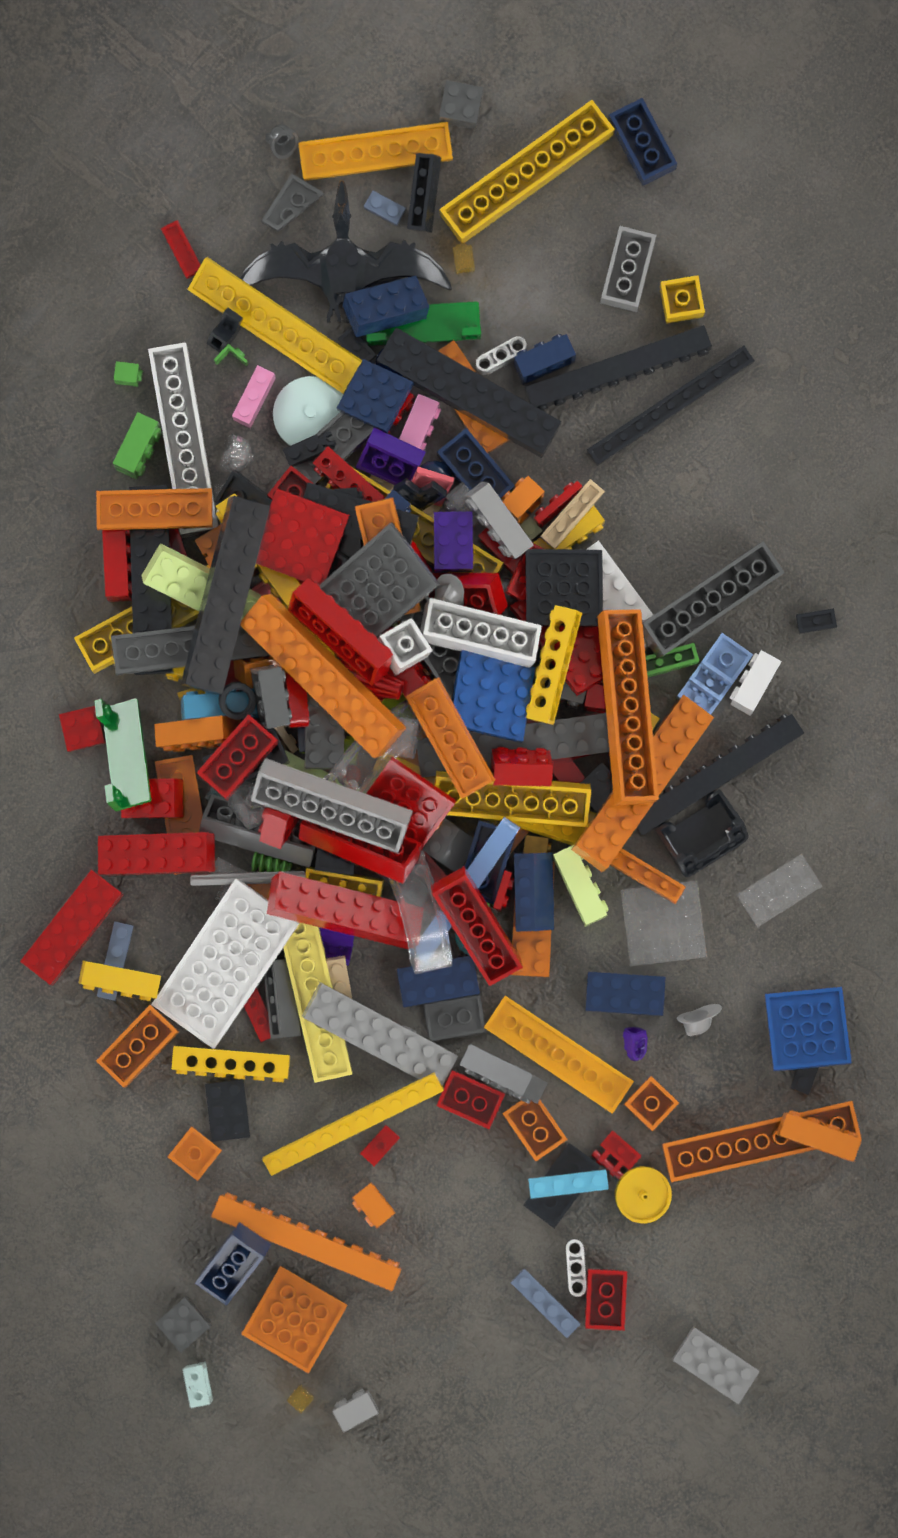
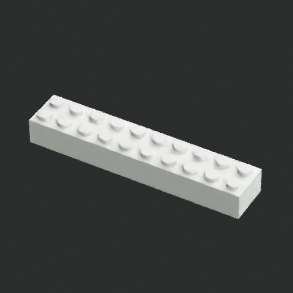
(181, 423)

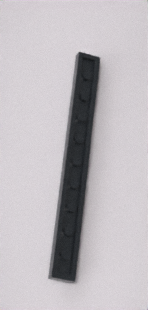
(670, 405)

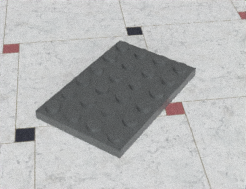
(381, 581)

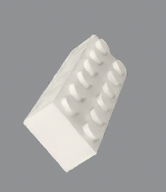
(617, 590)
(480, 632)

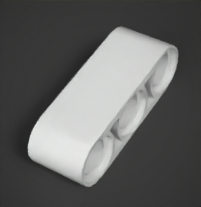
(494, 362)
(575, 1277)

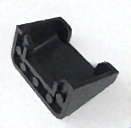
(704, 835)

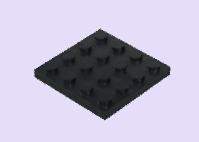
(564, 580)

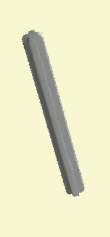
(228, 878)

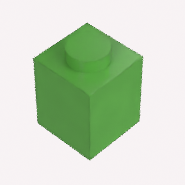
(127, 374)

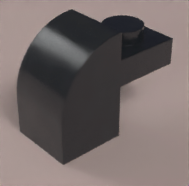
(225, 331)

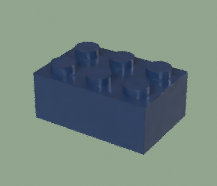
(544, 358)

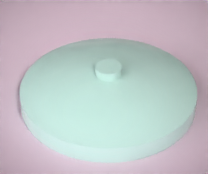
(304, 408)

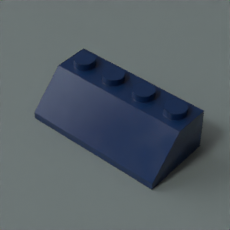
(534, 891)

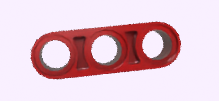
(297, 702)

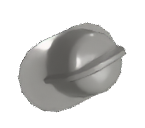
(450, 589)
(699, 1020)

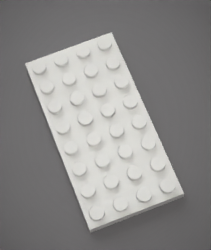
(224, 964)

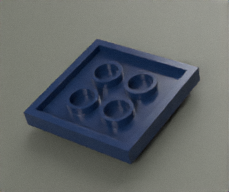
(375, 396)

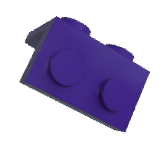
(337, 944)

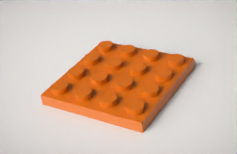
(294, 1319)

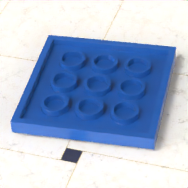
(492, 695)
(807, 1029)

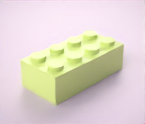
(580, 886)

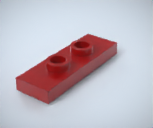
(181, 248)
(258, 1015)

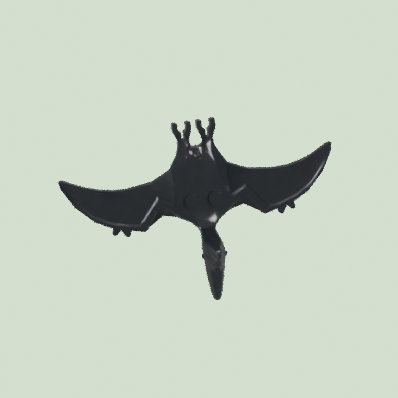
(344, 265)

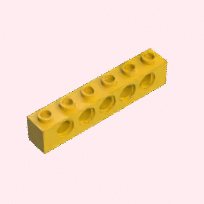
(562, 659)
(181, 1055)

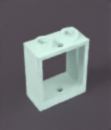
(200, 1390)

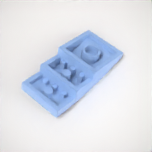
(716, 673)

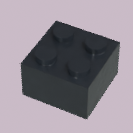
(601, 786)

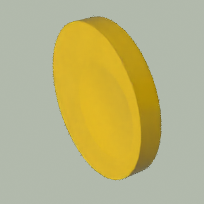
(643, 1194)

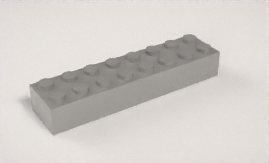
(331, 805)
(378, 1034)

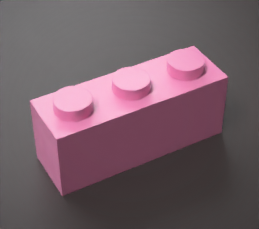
(254, 396)
(420, 421)

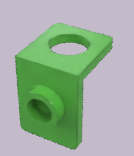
(236, 352)

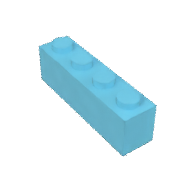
(568, 1184)

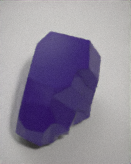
(635, 1042)

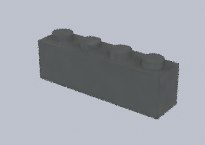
(281, 1002)

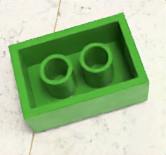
(137, 446)

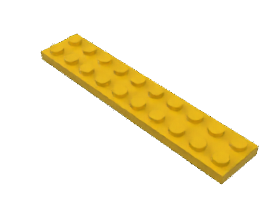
(275, 325)

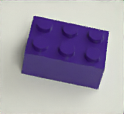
(389, 457)
(453, 542)

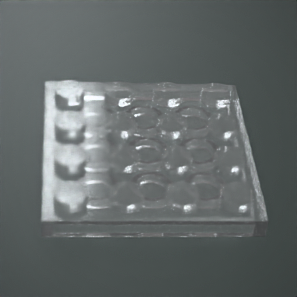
(663, 930)

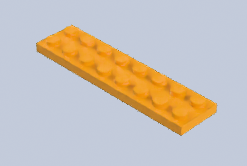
(373, 151)
(558, 1054)

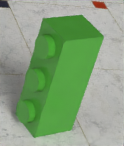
(675, 659)

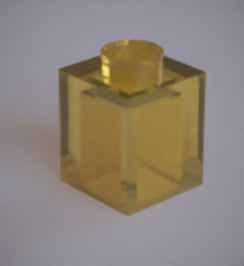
(463, 258)
(300, 1398)

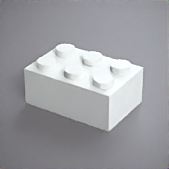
(754, 682)

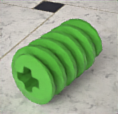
(269, 863)

